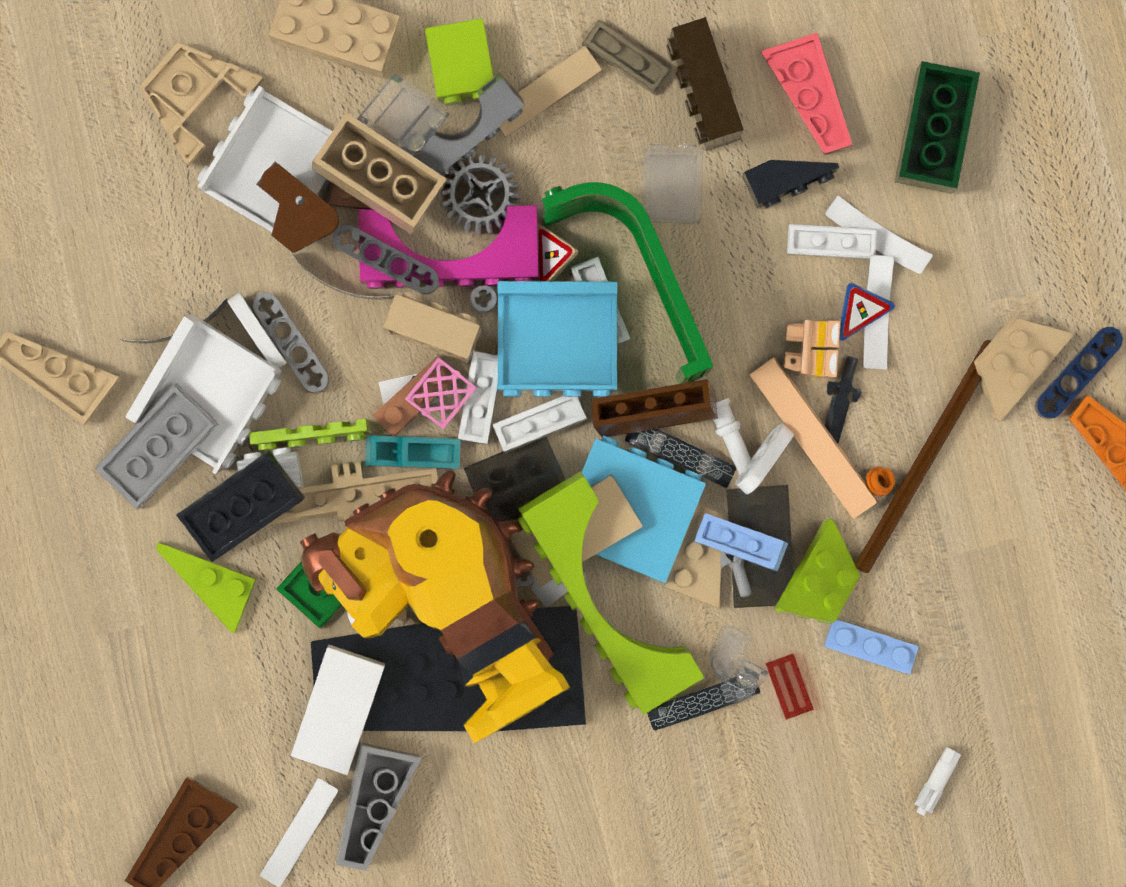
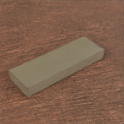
(626, 57)

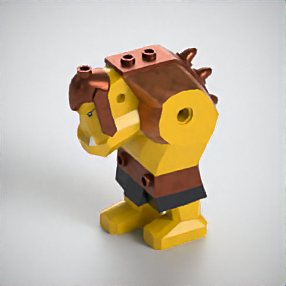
(457, 576)

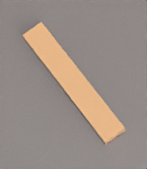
(814, 437)

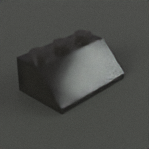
(516, 477)

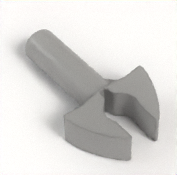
(737, 565)

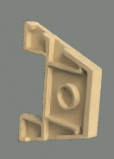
(183, 84)

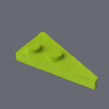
(217, 586)

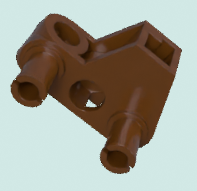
(297, 224)

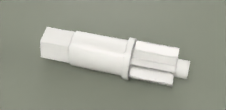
(937, 781)

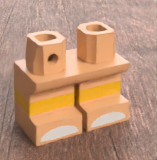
(813, 336)

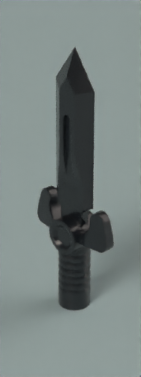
(840, 402)

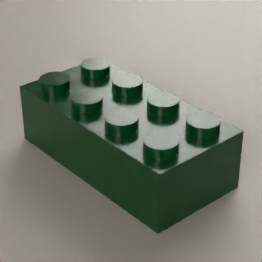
(937, 127)

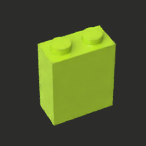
(459, 60)

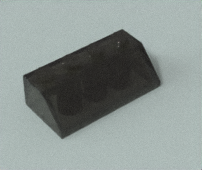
(769, 513)

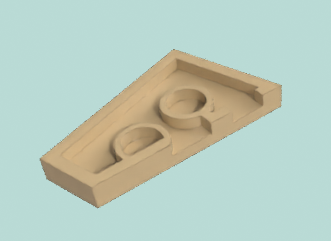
(697, 566)

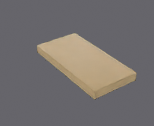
(608, 524)

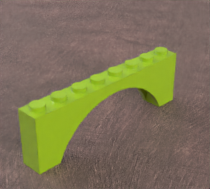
(559, 525)

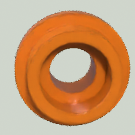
(886, 480)

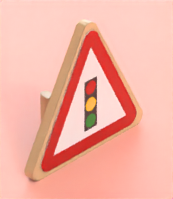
(553, 253)

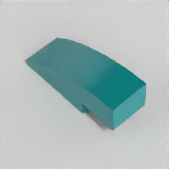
(412, 452)

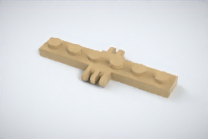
(351, 492)

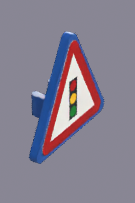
(861, 309)

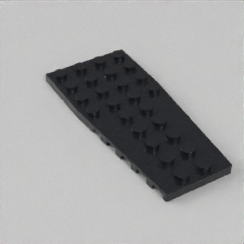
(426, 687)

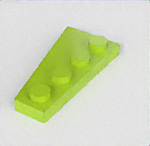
(324, 435)

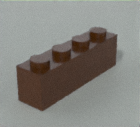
(654, 408)

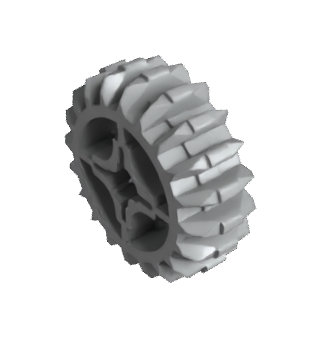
(491, 186)

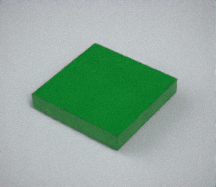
(314, 605)

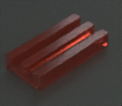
(780, 663)

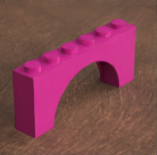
(508, 258)

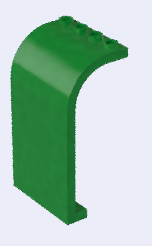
(618, 203)

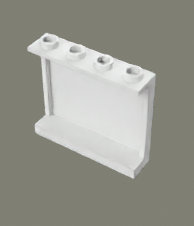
(257, 138)
(220, 377)

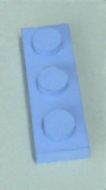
(741, 542)
(871, 646)

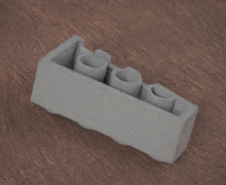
(375, 793)

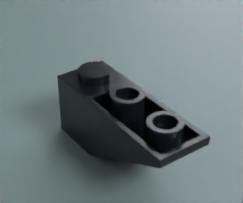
(780, 177)

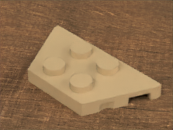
(1016, 361)

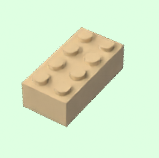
(338, 32)
(378, 173)

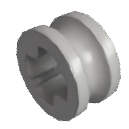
(476, 294)

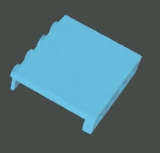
(557, 338)
(658, 496)

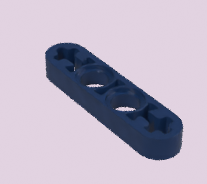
(1081, 375)

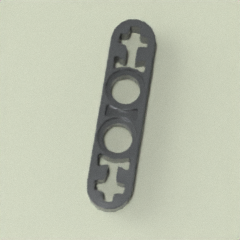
(388, 255)

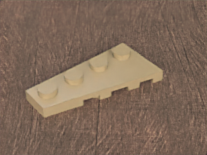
(62, 379)

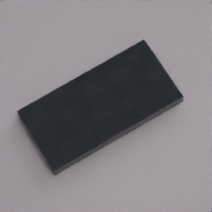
(240, 506)

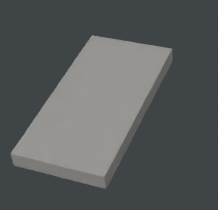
(157, 446)

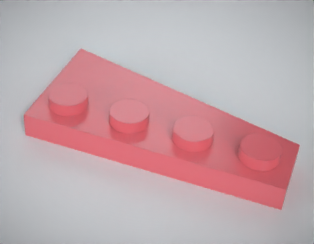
(808, 83)

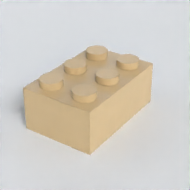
(432, 327)

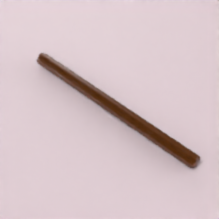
(920, 467)

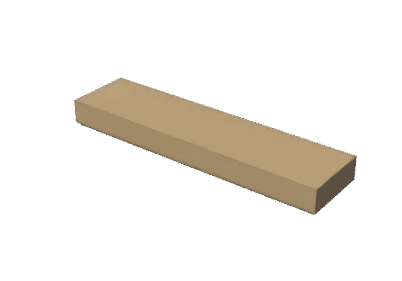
(553, 87)

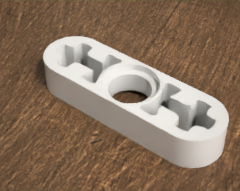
(256, 330)
(764, 458)

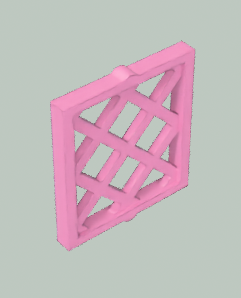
(455, 375)

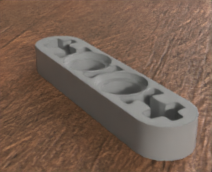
(288, 344)

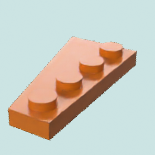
(1103, 434)

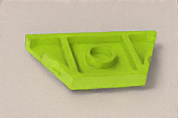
(821, 579)

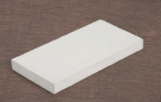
(337, 709)

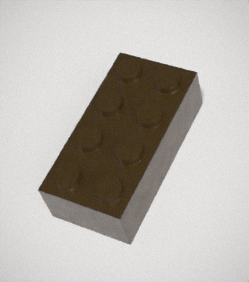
(705, 84)

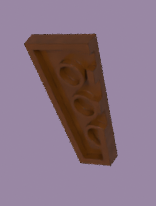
(183, 828)

